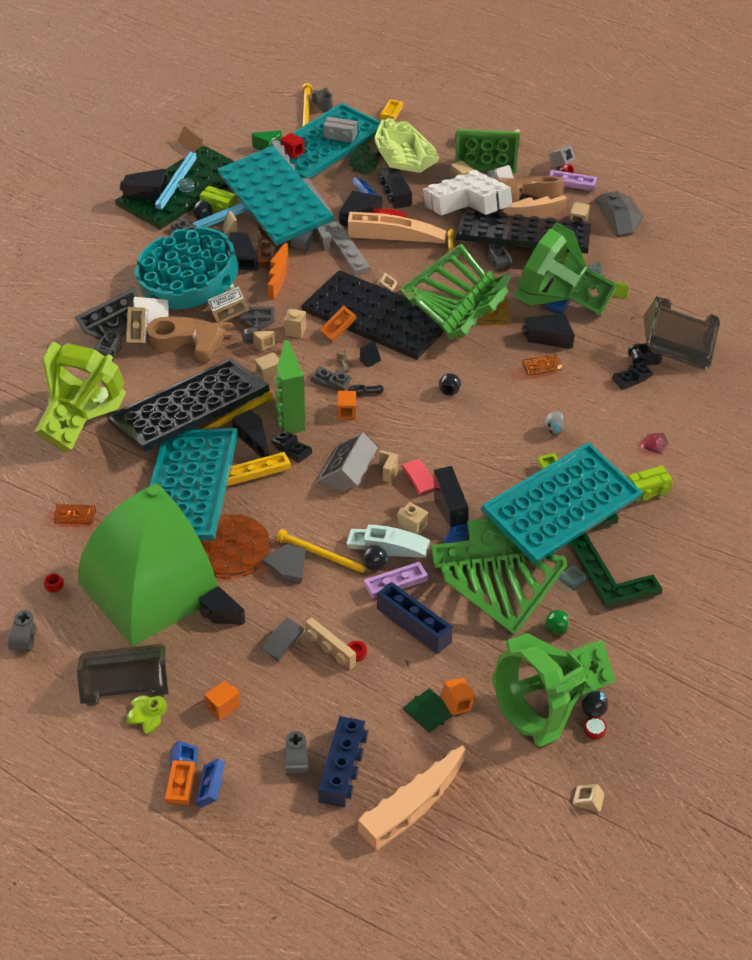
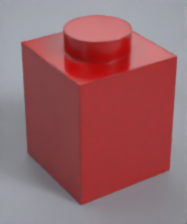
(293, 145)

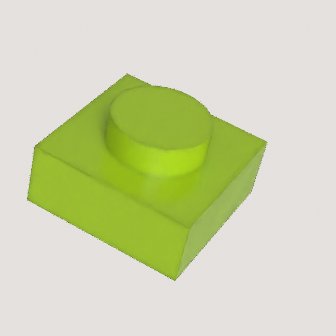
(546, 460)

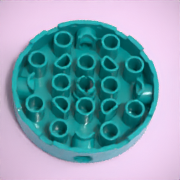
(187, 267)

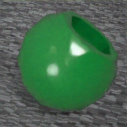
(557, 622)

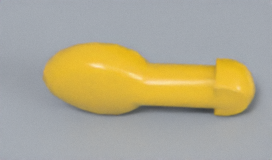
(451, 245)

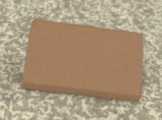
(190, 139)

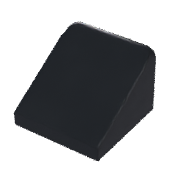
(369, 354)

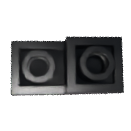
(634, 375)
(289, 444)

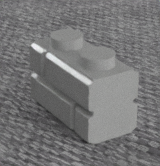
(340, 129)

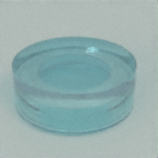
(186, 185)

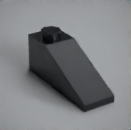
(252, 432)

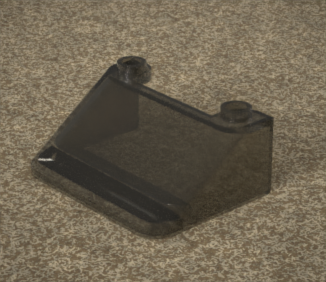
(680, 335)
(122, 672)

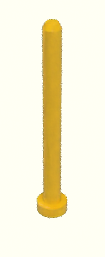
(306, 88)
(225, 419)
(284, 537)

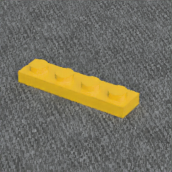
(258, 468)

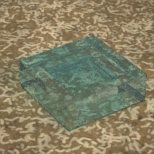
(573, 577)

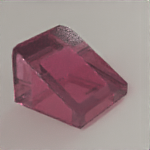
(655, 442)

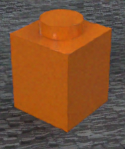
(346, 405)
(457, 696)
(222, 700)

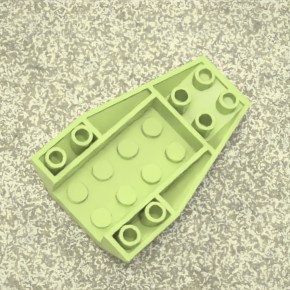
(404, 146)

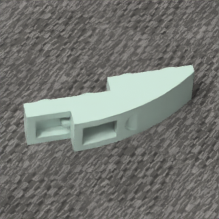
(392, 540)

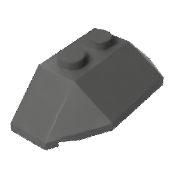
(620, 212)
(107, 316)

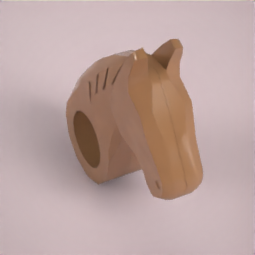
(534, 186)
(185, 330)

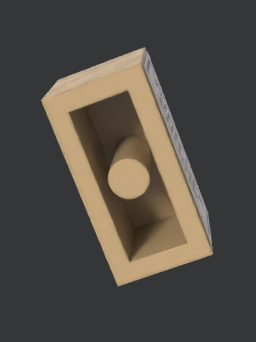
(228, 305)
(137, 325)

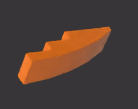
(278, 271)

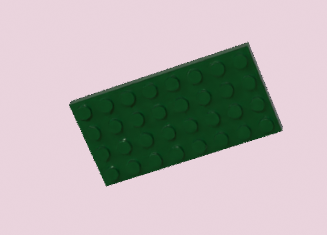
(203, 173)

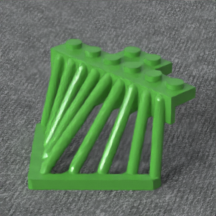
(459, 315)
(491, 546)

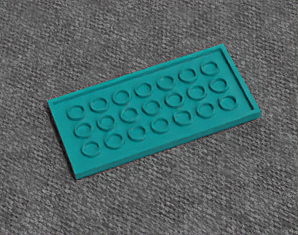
(324, 152)
(275, 195)
(196, 475)
(561, 502)

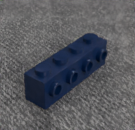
(414, 617)
(342, 762)

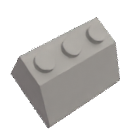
(348, 463)

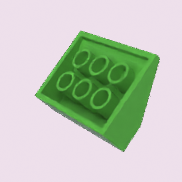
(487, 149)
(290, 392)

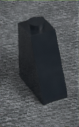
(144, 184)
(358, 202)
(244, 251)
(549, 330)
(450, 497)

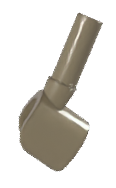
(342, 358)

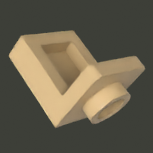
(390, 466)

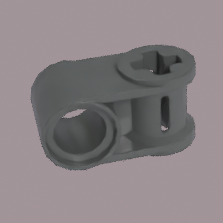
(322, 99)
(303, 241)
(499, 257)
(109, 344)
(22, 632)
(296, 754)

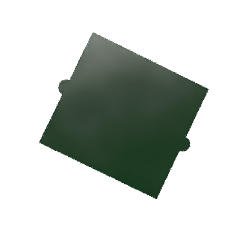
(428, 710)

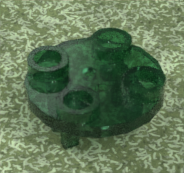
(363, 159)

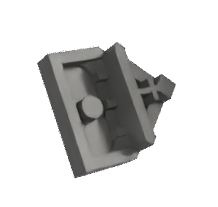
(258, 317)
(287, 563)

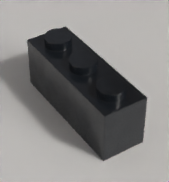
(395, 187)

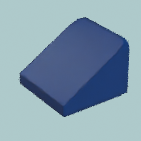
(183, 752)

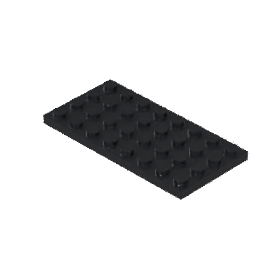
(515, 229)
(379, 313)
(187, 404)

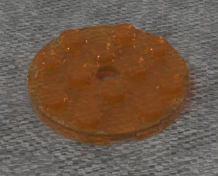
(250, 547)

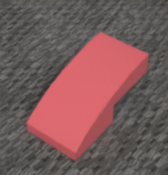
(419, 475)

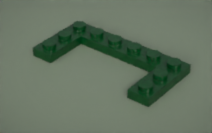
(601, 579)

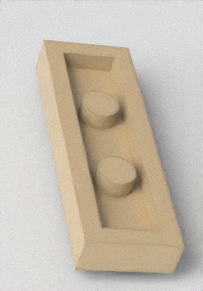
(330, 644)

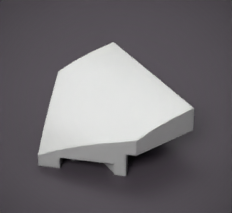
(156, 307)

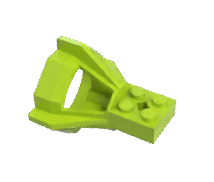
(77, 400)

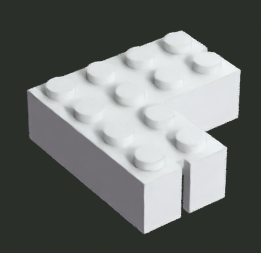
(467, 190)

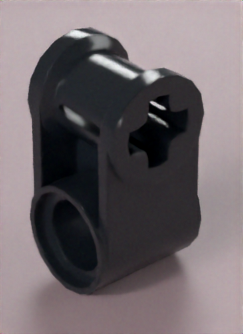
(644, 355)

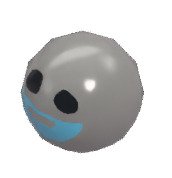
(555, 422)

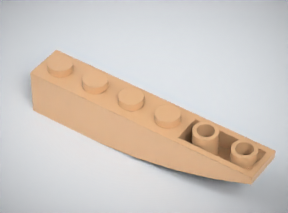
(392, 228)
(409, 802)

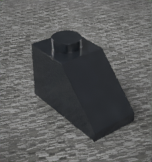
(221, 608)

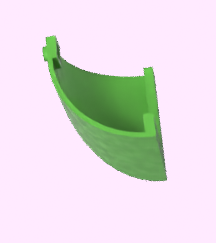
(145, 565)

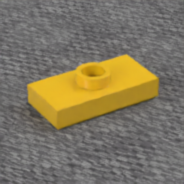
(391, 109)

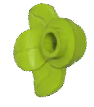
(145, 713)

